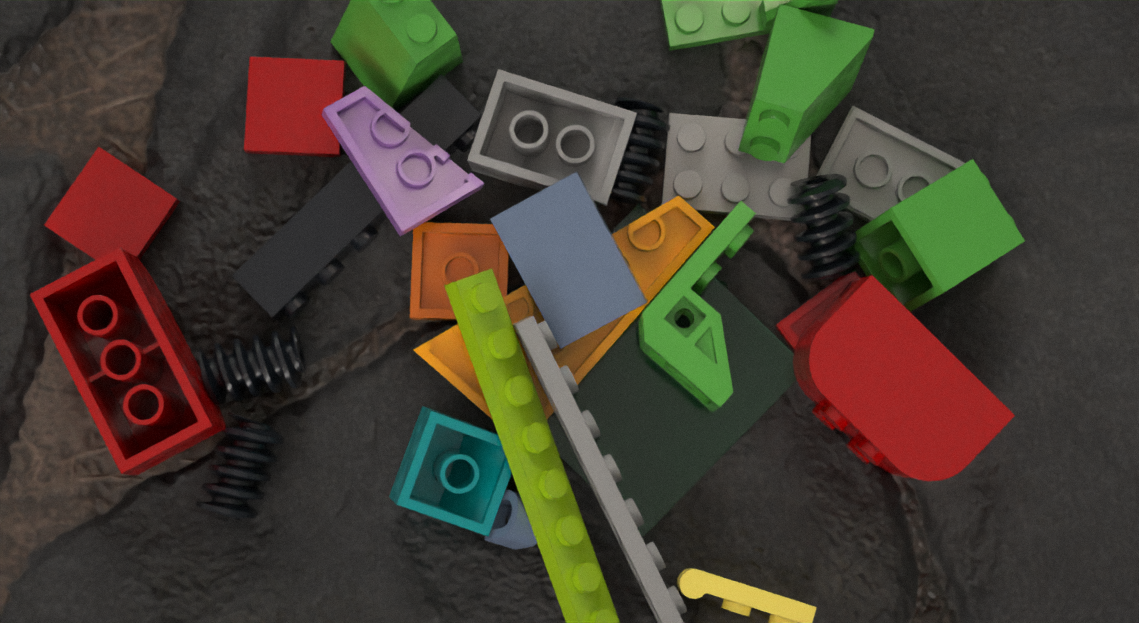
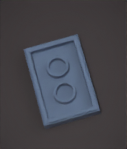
(569, 260)

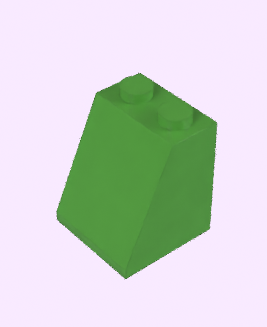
(396, 46)
(801, 80)
(937, 237)

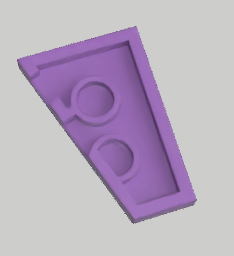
(397, 163)

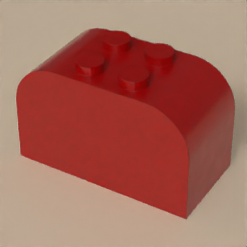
(128, 361)
(894, 387)

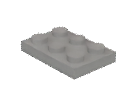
(715, 176)

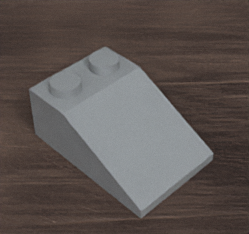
(544, 133)

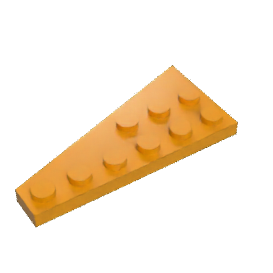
(654, 251)

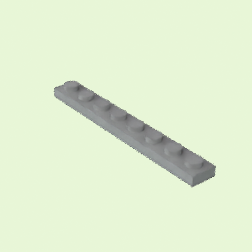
(600, 471)

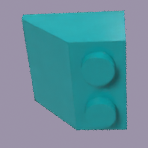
(452, 472)

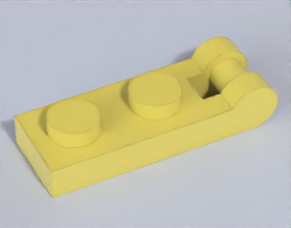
(742, 597)

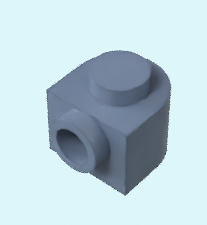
(518, 530)

